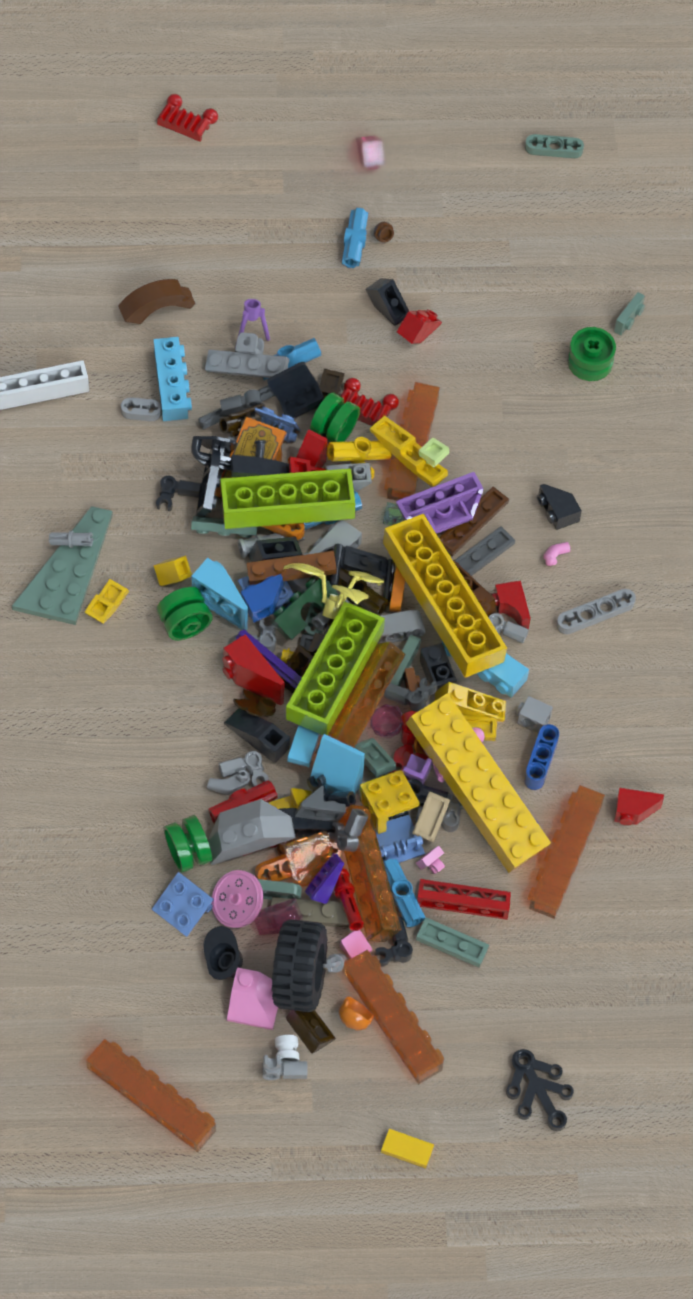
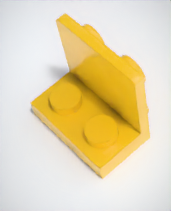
(387, 797)

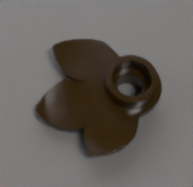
(256, 704)

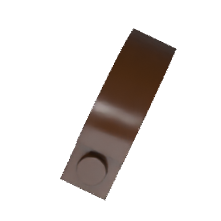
(153, 296)

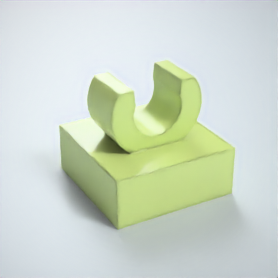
(433, 452)

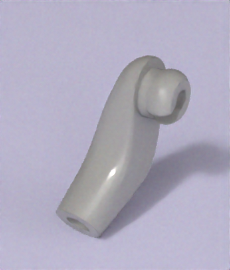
(229, 785)

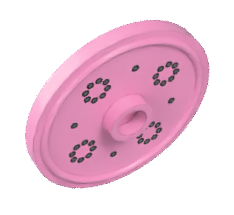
(237, 899)

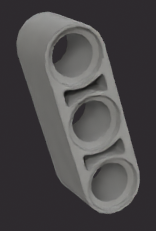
(401, 625)

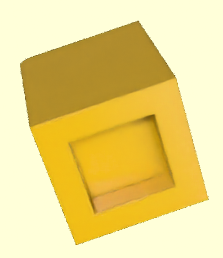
(172, 570)

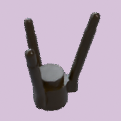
(232, 423)

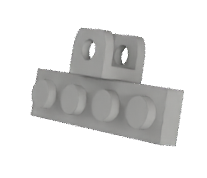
(247, 360)

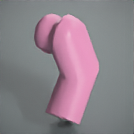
(555, 550)

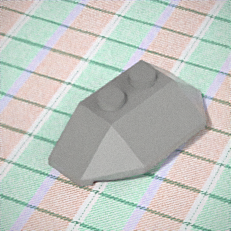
(248, 830)

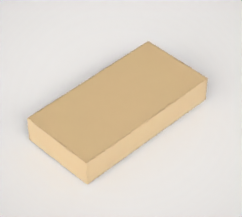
(431, 816)

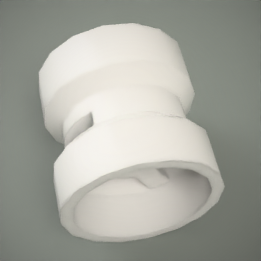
(287, 1047)

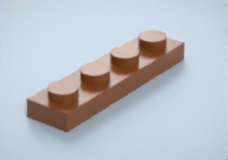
(260, 570)

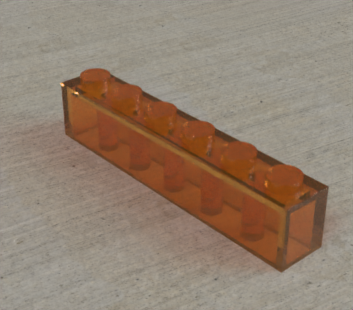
(418, 422)
(366, 693)
(566, 851)
(371, 883)
(393, 1016)
(151, 1094)

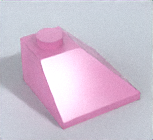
(252, 1000)

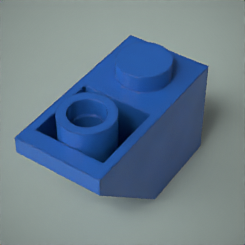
(263, 597)

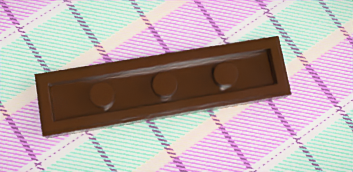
(489, 505)

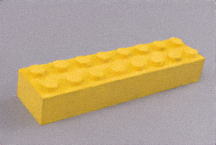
(444, 595)
(478, 782)

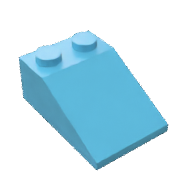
(221, 593)
(340, 765)

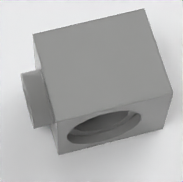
(534, 714)

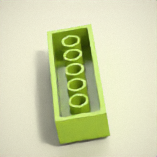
(287, 498)
(335, 669)

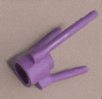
(251, 312)

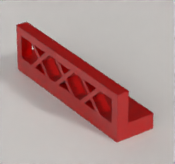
(464, 902)

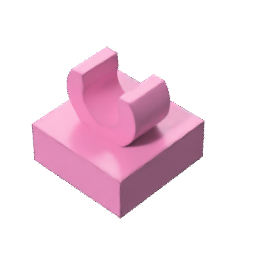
(431, 860)

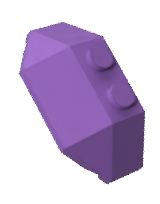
(445, 503)

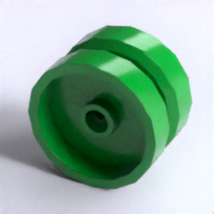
(591, 354)
(335, 418)
(184, 613)
(187, 843)

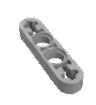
(594, 608)

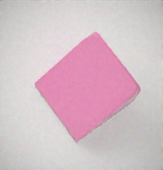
(354, 944)

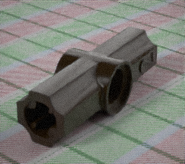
(374, 603)

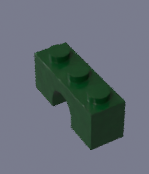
(289, 619)

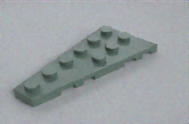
(65, 578)

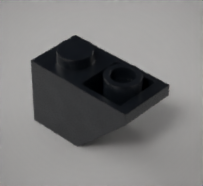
(559, 506)
(437, 665)

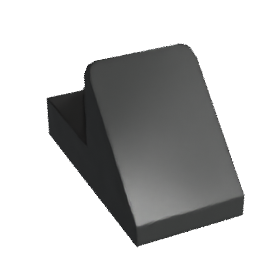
(316, 808)

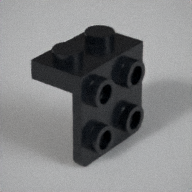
(296, 390)

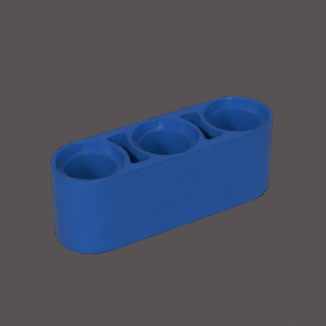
(541, 766)

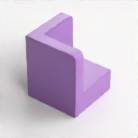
(417, 768)

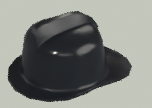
(222, 953)

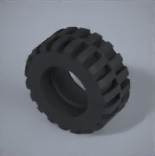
(299, 965)

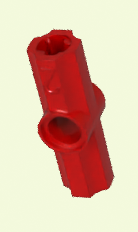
(264, 791)

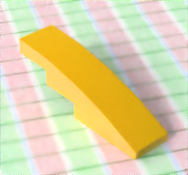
(406, 450)

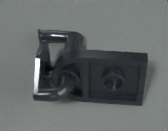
(213, 462)

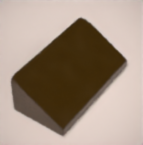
(310, 1029)

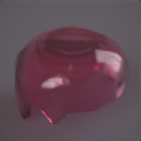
(386, 721)

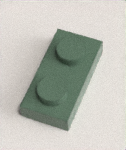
(627, 317)
(376, 757)

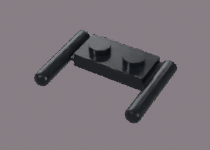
(362, 561)

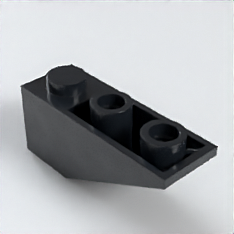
(259, 734)

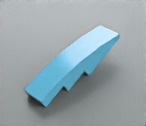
(303, 746)

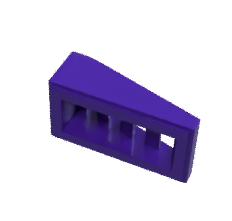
(325, 880)

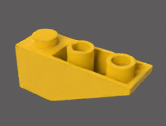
(473, 702)

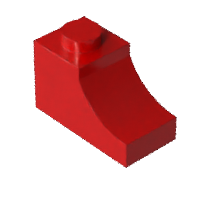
(512, 602)

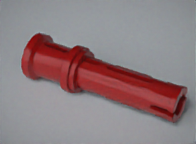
(344, 891)

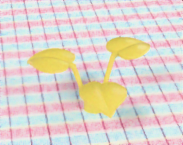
(335, 602)

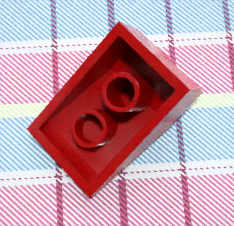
(251, 670)

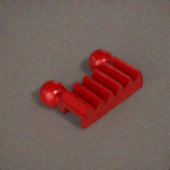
(184, 122)
(369, 410)

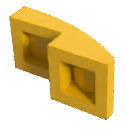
(107, 601)

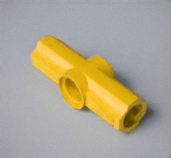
(357, 450)

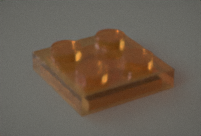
(307, 857)

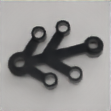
(538, 1086)

